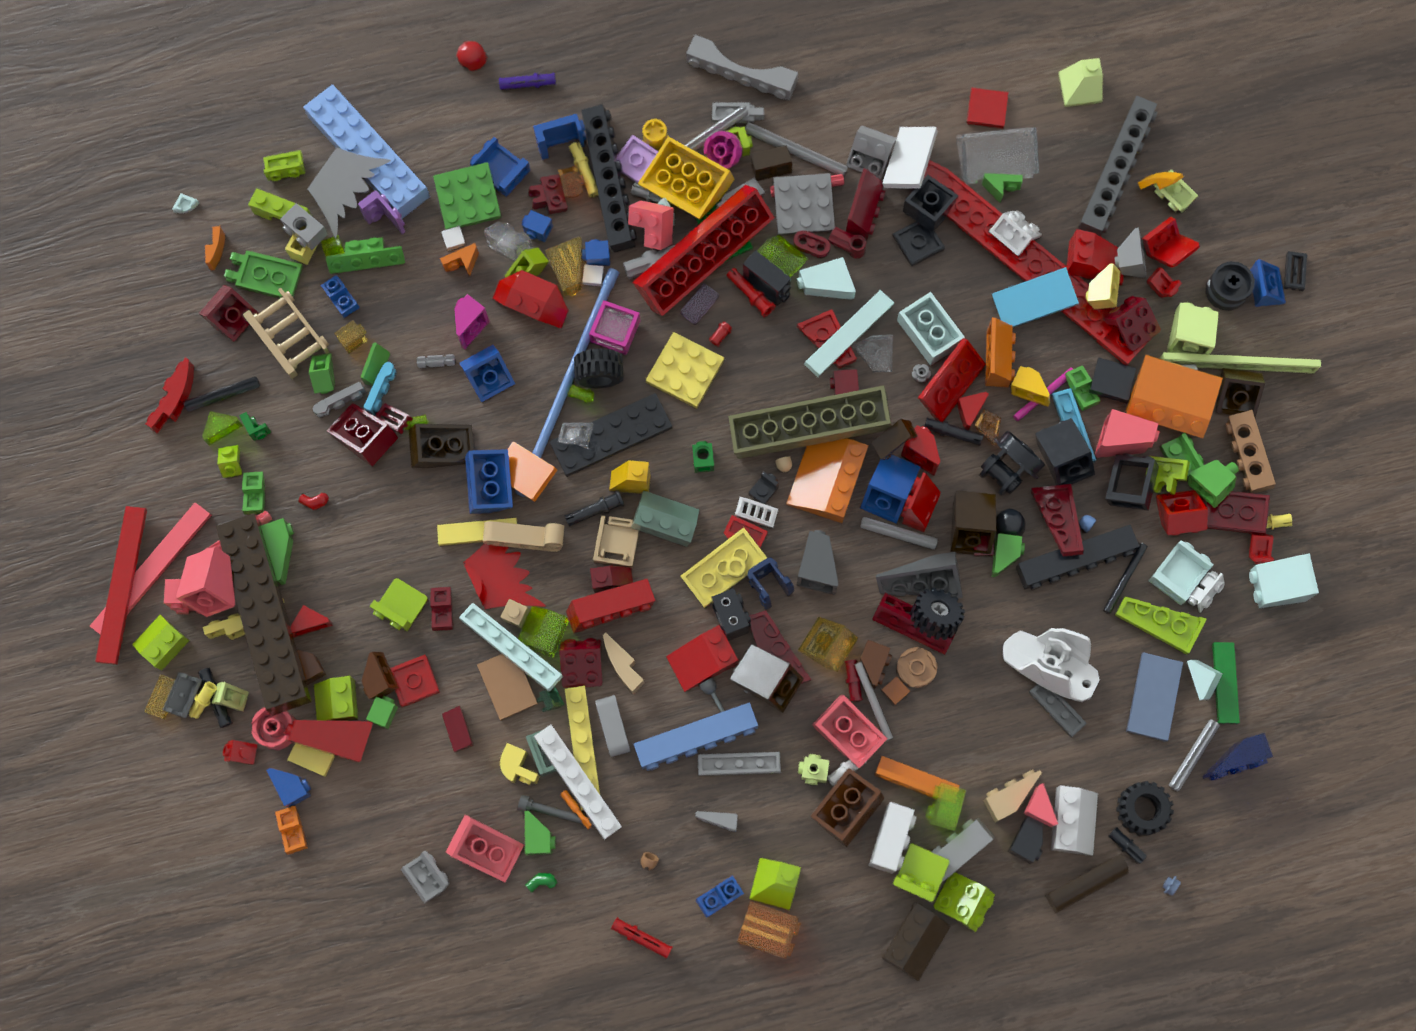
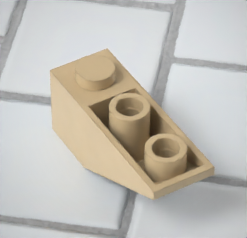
(1008, 800)

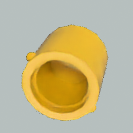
(655, 133)

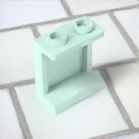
(1181, 572)

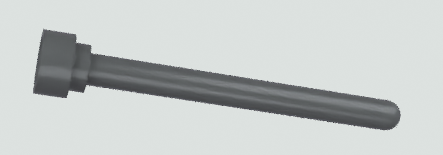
(527, 804)

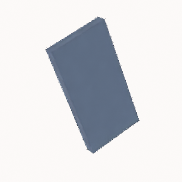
(1154, 697)

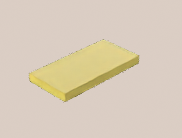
(710, 574)

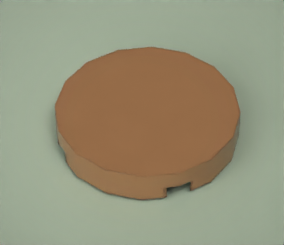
(916, 667)

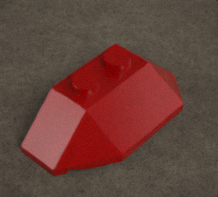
(532, 297)

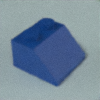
(487, 373)

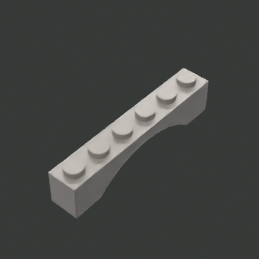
(776, 81)

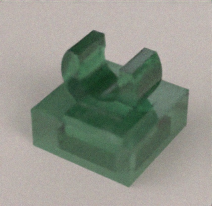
(551, 699)

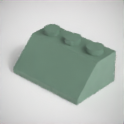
(665, 518)

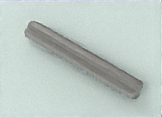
(722, 125)
(899, 533)
(1194, 755)

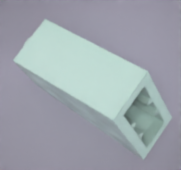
(827, 280)

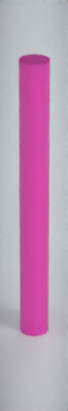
(1031, 405)

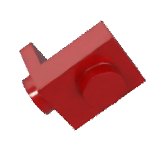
(1163, 283)
(1261, 548)
(240, 752)

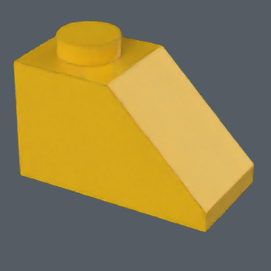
(1030, 386)

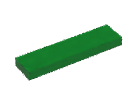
(1226, 689)

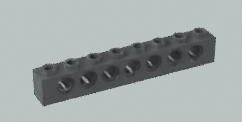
(1140, 109)

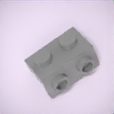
(425, 877)

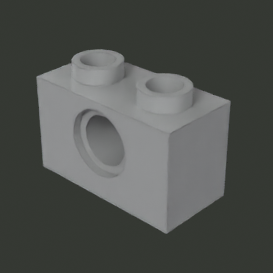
(298, 217)

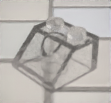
(506, 240)

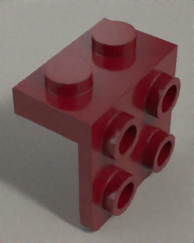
(1134, 321)
(581, 663)

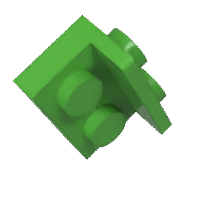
(1183, 449)

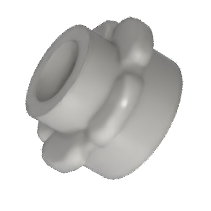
(921, 377)

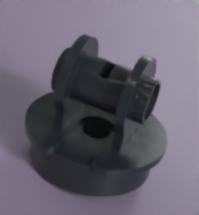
(1020, 453)

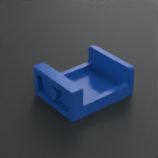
(559, 132)
(504, 166)

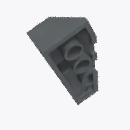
(936, 572)

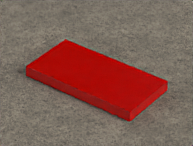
(952, 380)

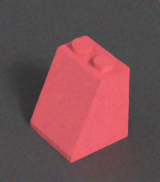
(1125, 434)
(207, 582)

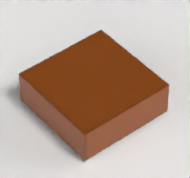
(895, 690)

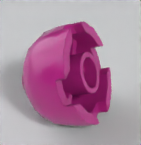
(723, 148)

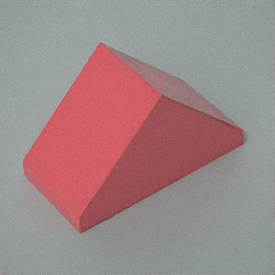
(1040, 807)

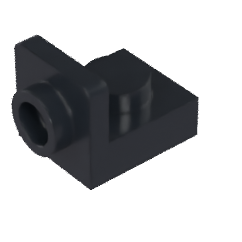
(764, 488)

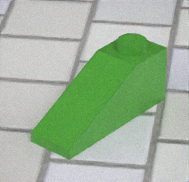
(279, 546)

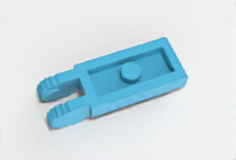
(379, 388)

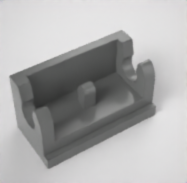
(182, 695)

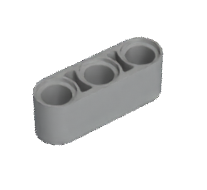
(612, 726)

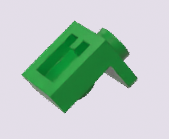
(254, 430)

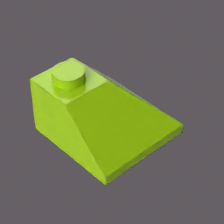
(775, 883)

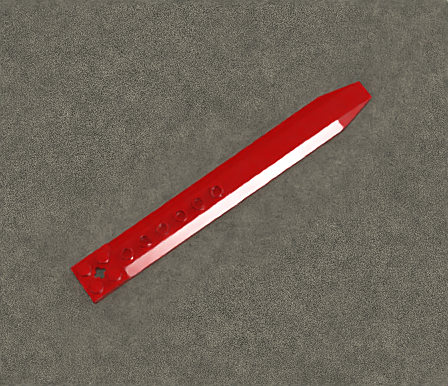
(978, 216)

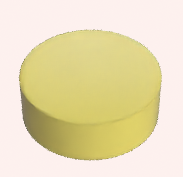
(736, 566)

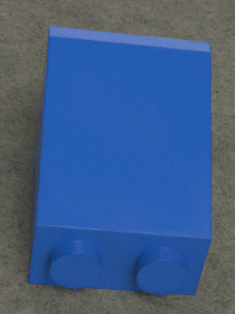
(890, 488)

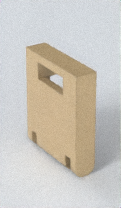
(616, 539)

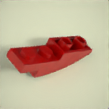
(178, 390)

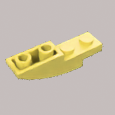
(231, 627)

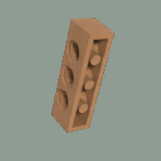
(1246, 422)

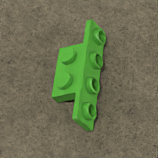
(365, 255)

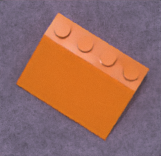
(1174, 396)
(828, 478)

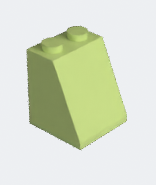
(1193, 330)

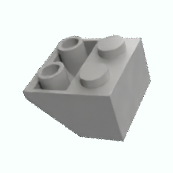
(871, 151)

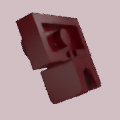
(548, 194)

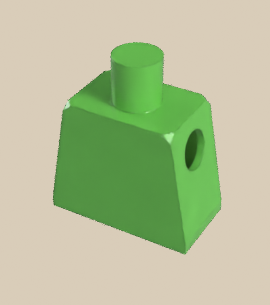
(1213, 481)

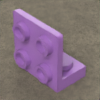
(375, 206)

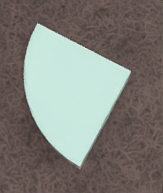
(185, 204)

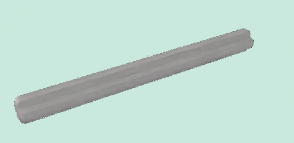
(796, 149)

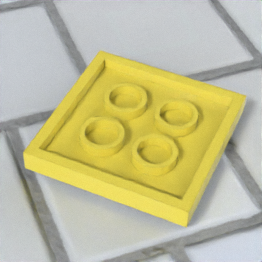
(685, 370)

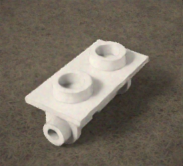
(1212, 584)

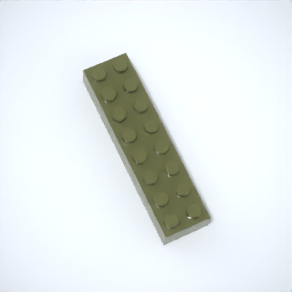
(810, 422)

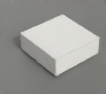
(453, 238)
(593, 275)

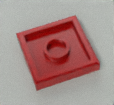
(987, 108)
(414, 680)

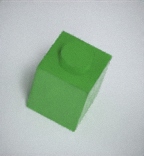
(382, 712)

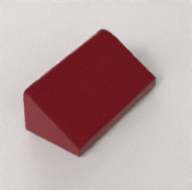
(457, 729)

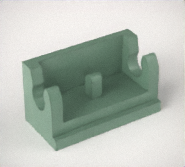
(543, 763)

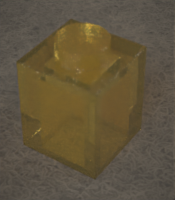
(351, 336)

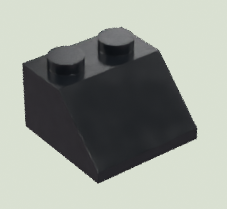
(929, 203)

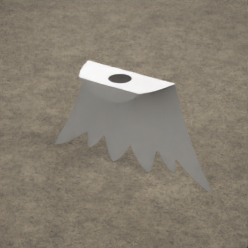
(339, 180)

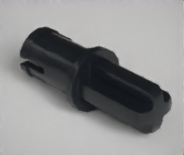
(1127, 845)

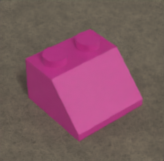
(469, 319)

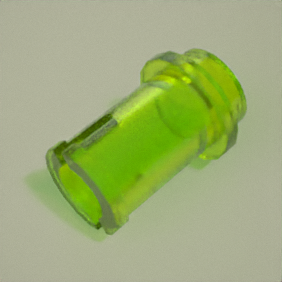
(583, 394)
(417, 420)

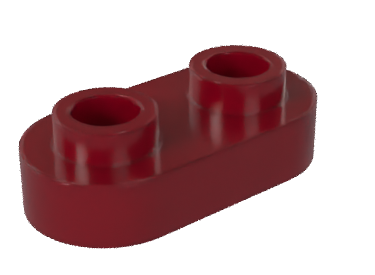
(812, 243)

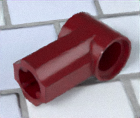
(846, 242)

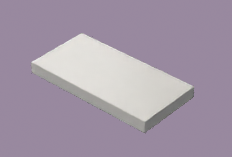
(910, 157)

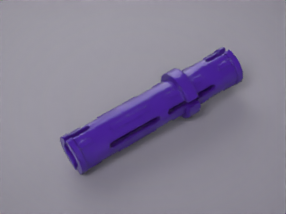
(550, 79)

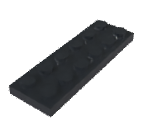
(615, 434)

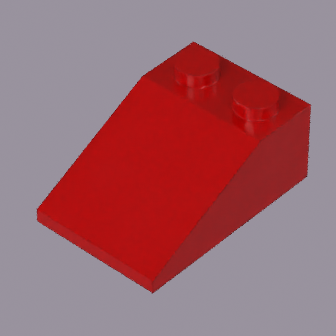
(1090, 255)
(702, 658)

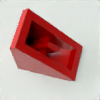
(970, 407)
(309, 621)

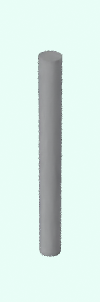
(873, 700)

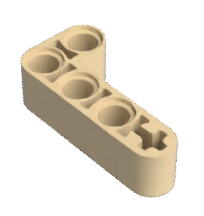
(524, 536)

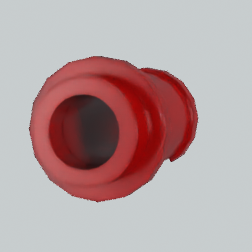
(722, 331)

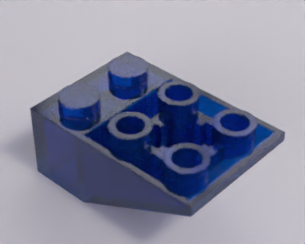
(1247, 752)

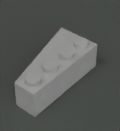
(964, 845)

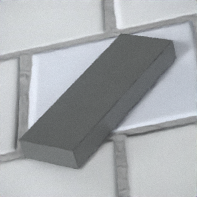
(1058, 709)

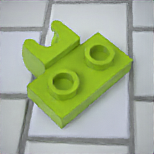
(1169, 472)

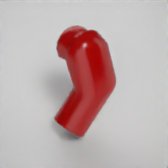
(315, 502)

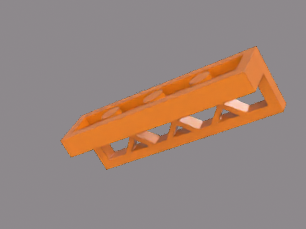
(908, 777)

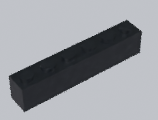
(1096, 551)

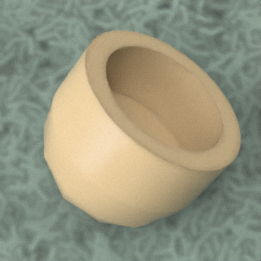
(784, 464)

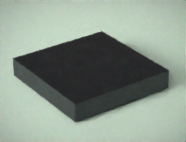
(917, 243)
(1112, 380)

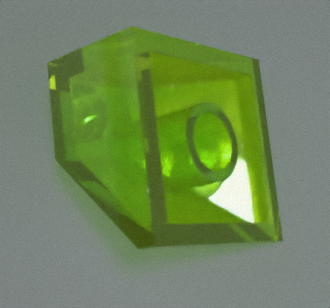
(783, 255)

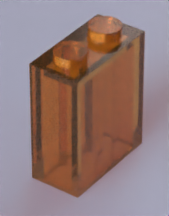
(769, 930)

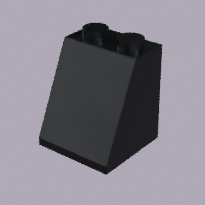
(1065, 453)

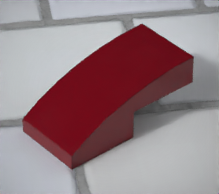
(441, 608)

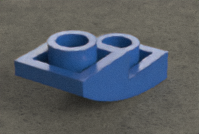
(340, 296)
(719, 896)

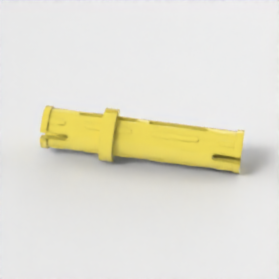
(581, 162)

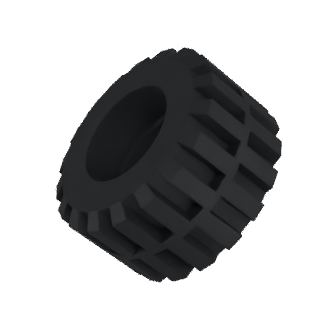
(598, 368)
(1156, 796)

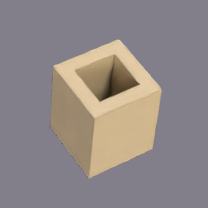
(515, 613)

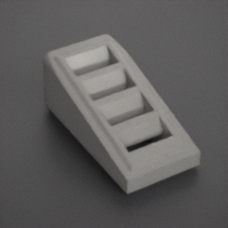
(723, 820)

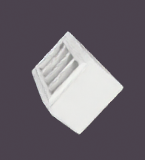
(758, 506)

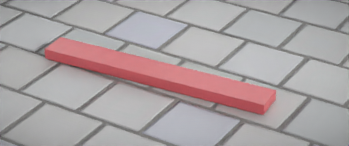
(162, 556)

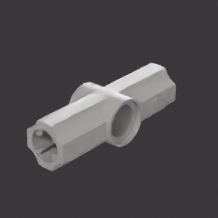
(639, 265)

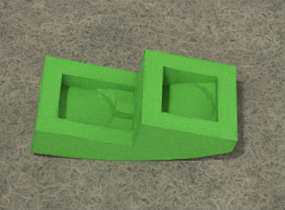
(1080, 384)
(254, 493)

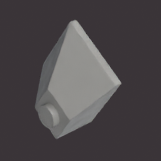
(1131, 256)

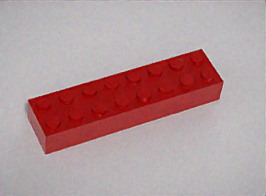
(703, 250)

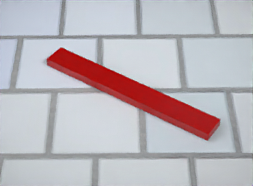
(121, 585)

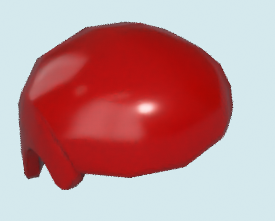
(471, 55)

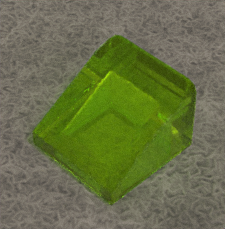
(332, 246)

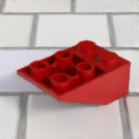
(920, 503)

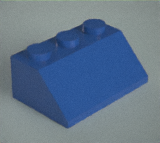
(488, 481)

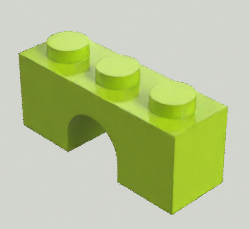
(269, 205)

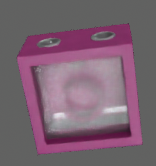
(614, 327)

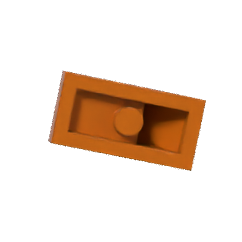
(466, 256)

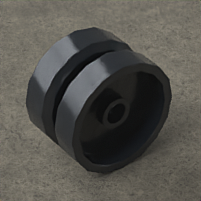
(1229, 286)

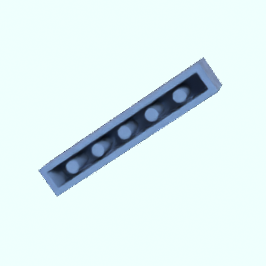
(696, 735)

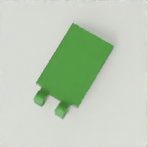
(264, 274)

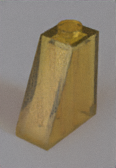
(567, 265)

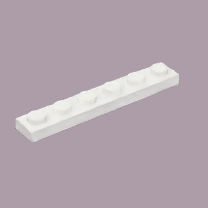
(577, 782)

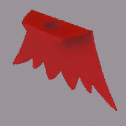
(496, 579)

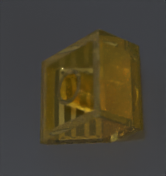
(828, 643)

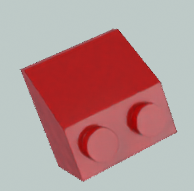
(922, 450)
(1182, 512)

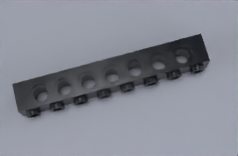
(592, 119)

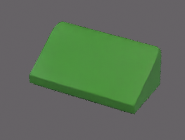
(374, 362)

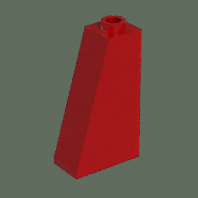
(336, 738)

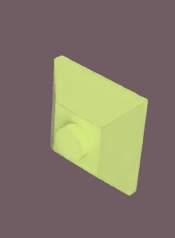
(1082, 83)

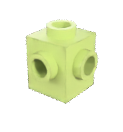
(819, 764)

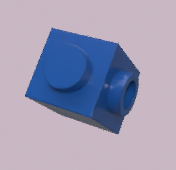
(537, 226)
(596, 253)

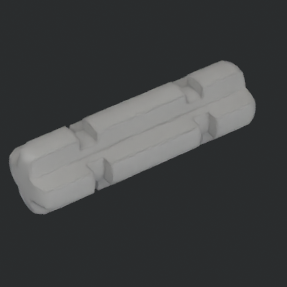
(436, 361)

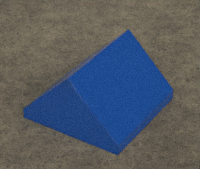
(1268, 284)

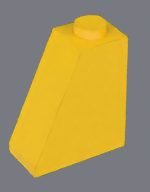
(631, 477)

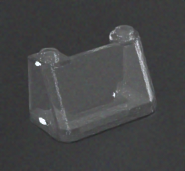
(998, 153)

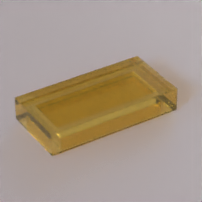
(159, 697)

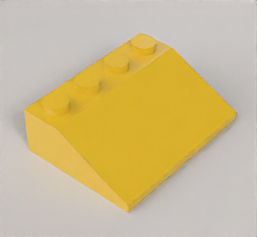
(686, 178)

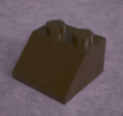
(1239, 391)

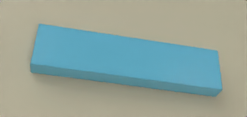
(1067, 409)

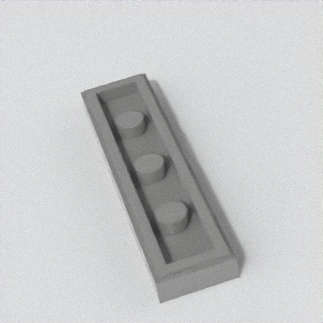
(739, 763)

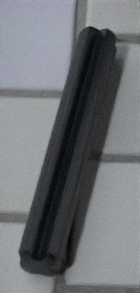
(221, 394)

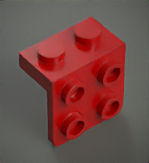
(1168, 245)

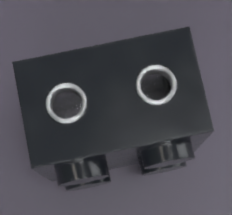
(730, 614)

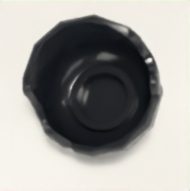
(1010, 522)

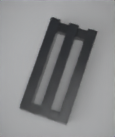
(1294, 285)

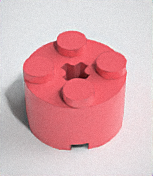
(265, 734)

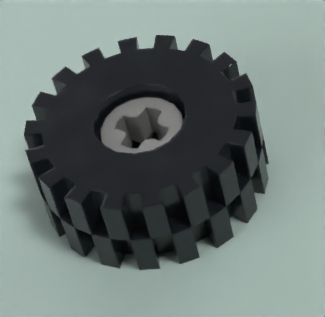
(928, 619)

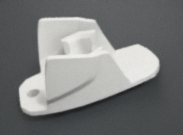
(1050, 658)

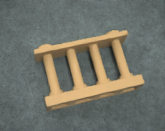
(279, 349)

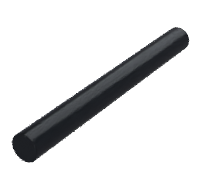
(1125, 578)

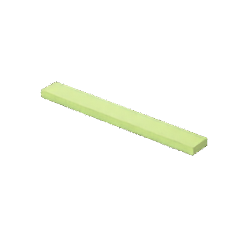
(1244, 362)

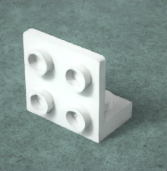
(1015, 231)

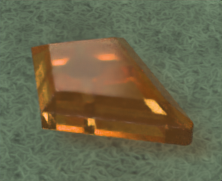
(988, 425)

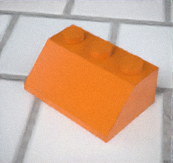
(999, 354)

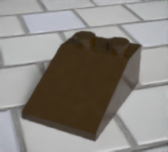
(439, 444)

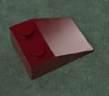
(363, 434)

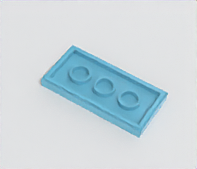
(1035, 298)

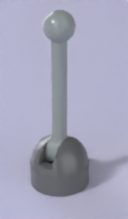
(709, 687)

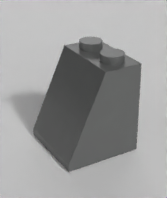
(818, 564)

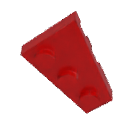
(820, 329)

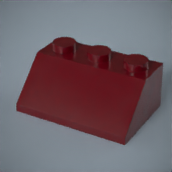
(865, 205)

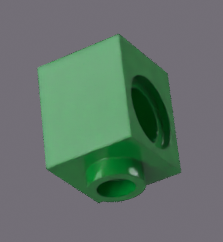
(703, 465)

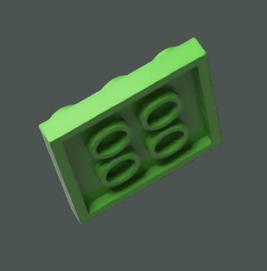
(467, 196)

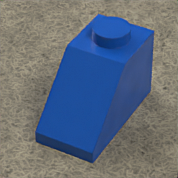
(290, 787)

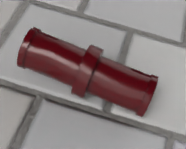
(853, 681)

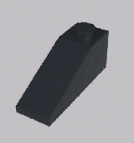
(1028, 840)

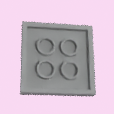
(804, 203)

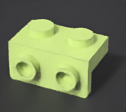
(1178, 194)

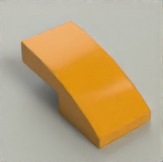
(1162, 179)

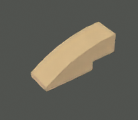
(623, 664)

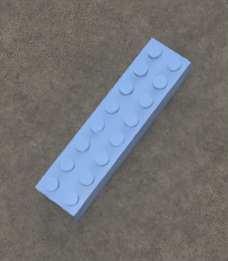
(352, 133)

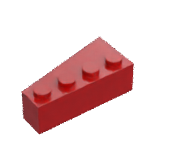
(610, 605)

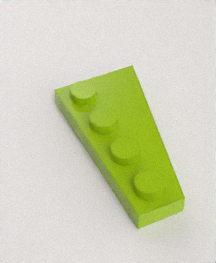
(1169, 626)

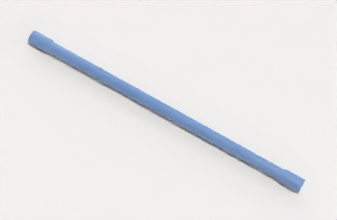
(608, 285)

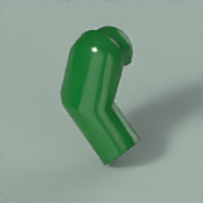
(541, 879)

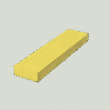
(465, 532)

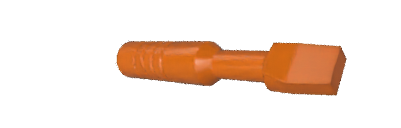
(575, 808)

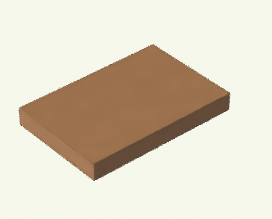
(507, 686)

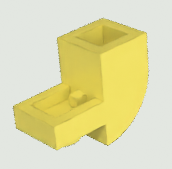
(511, 765)

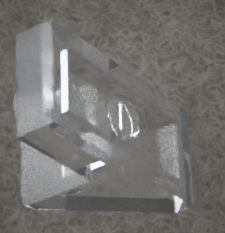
(576, 433)

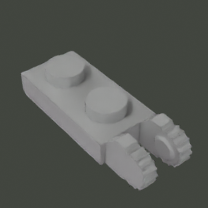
(339, 399)

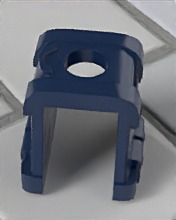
(761, 570)

